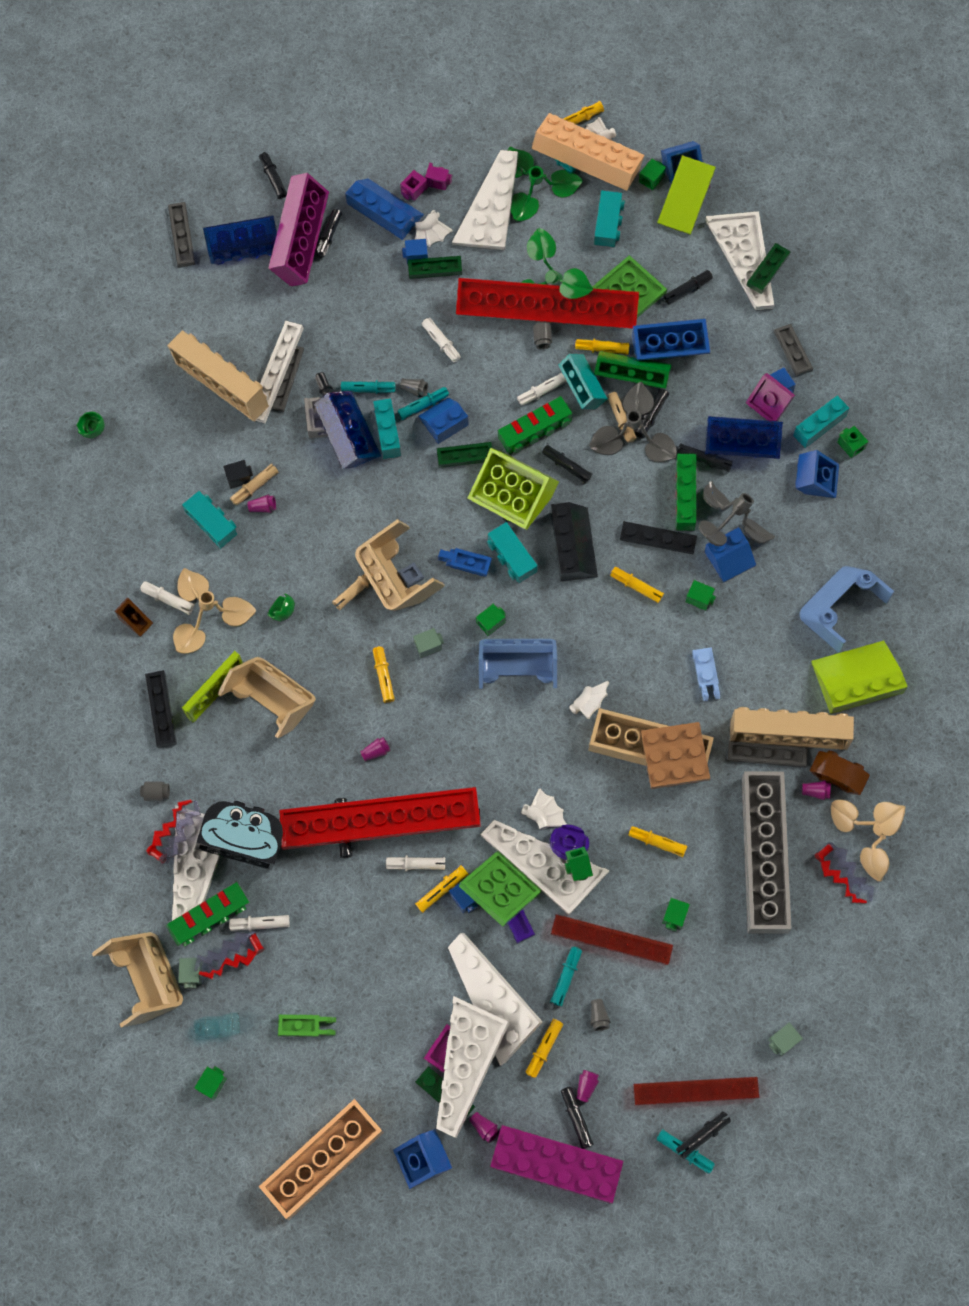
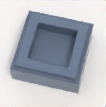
(411, 575)

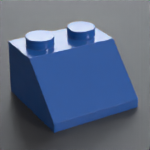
(672, 156)
(444, 419)
(817, 474)
(732, 557)
(422, 1158)

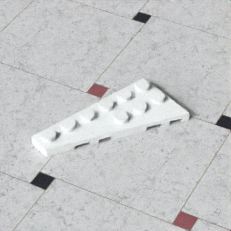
(490, 212)
(744, 248)
(542, 865)
(192, 870)
(495, 995)
(469, 1053)

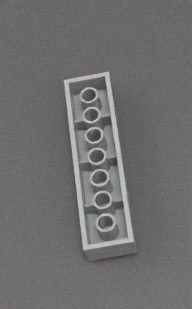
(766, 853)

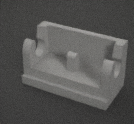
(314, 423)

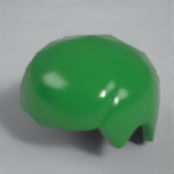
(92, 420)
(282, 608)

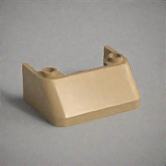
(376, 563)
(272, 690)
(149, 973)

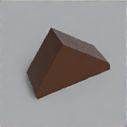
(133, 617)

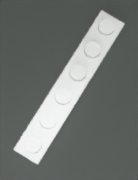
(279, 364)

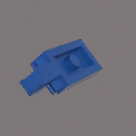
(466, 561)

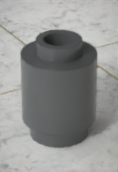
(542, 335)
(155, 791)

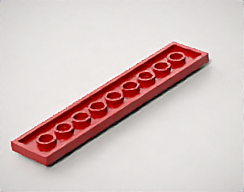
(546, 303)
(379, 818)

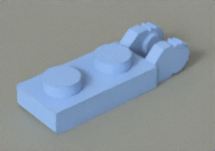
(706, 672)

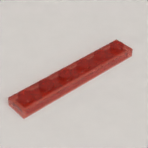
(612, 939)
(696, 1091)

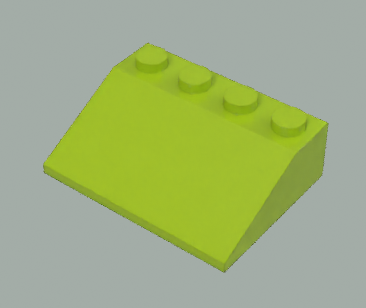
(512, 488)
(859, 676)

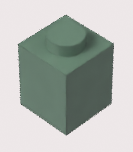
(428, 642)
(187, 975)
(784, 1039)

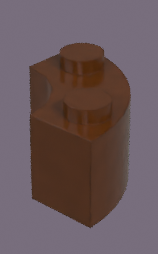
(839, 772)

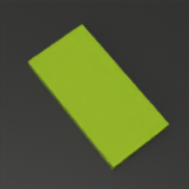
(686, 195)
(209, 690)

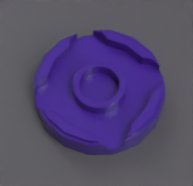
(566, 839)

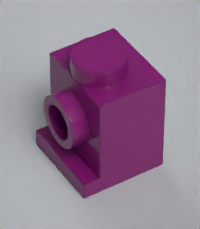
(438, 177)
(413, 186)

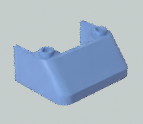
(817, 610)
(517, 657)

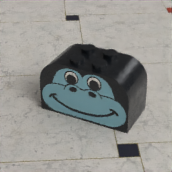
(240, 834)

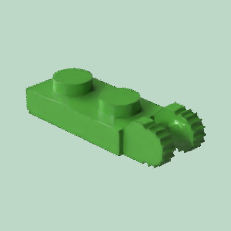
(304, 1025)

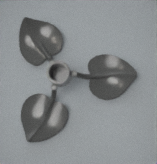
(636, 403)
(740, 506)

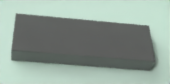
(793, 350)

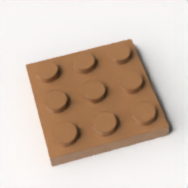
(675, 755)

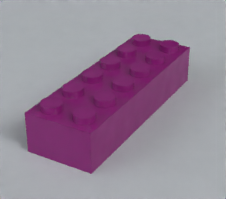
(299, 230)
(557, 1164)

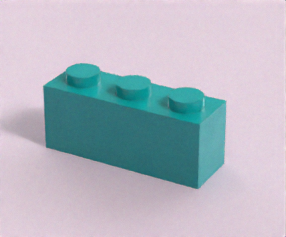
(609, 218)
(582, 381)
(821, 421)
(387, 428)
(210, 519)
(511, 553)

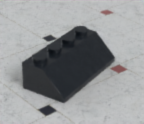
(573, 541)

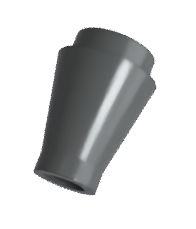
(415, 386)
(599, 1017)

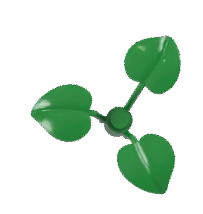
(524, 206)
(574, 282)

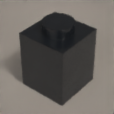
(238, 473)

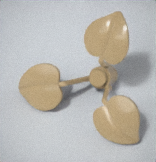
(193, 586)
(887, 822)

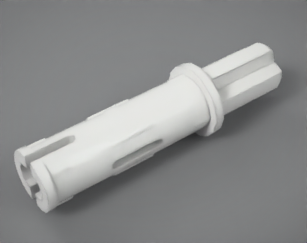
(441, 340)
(542, 389)
(166, 597)
(414, 863)
(259, 923)

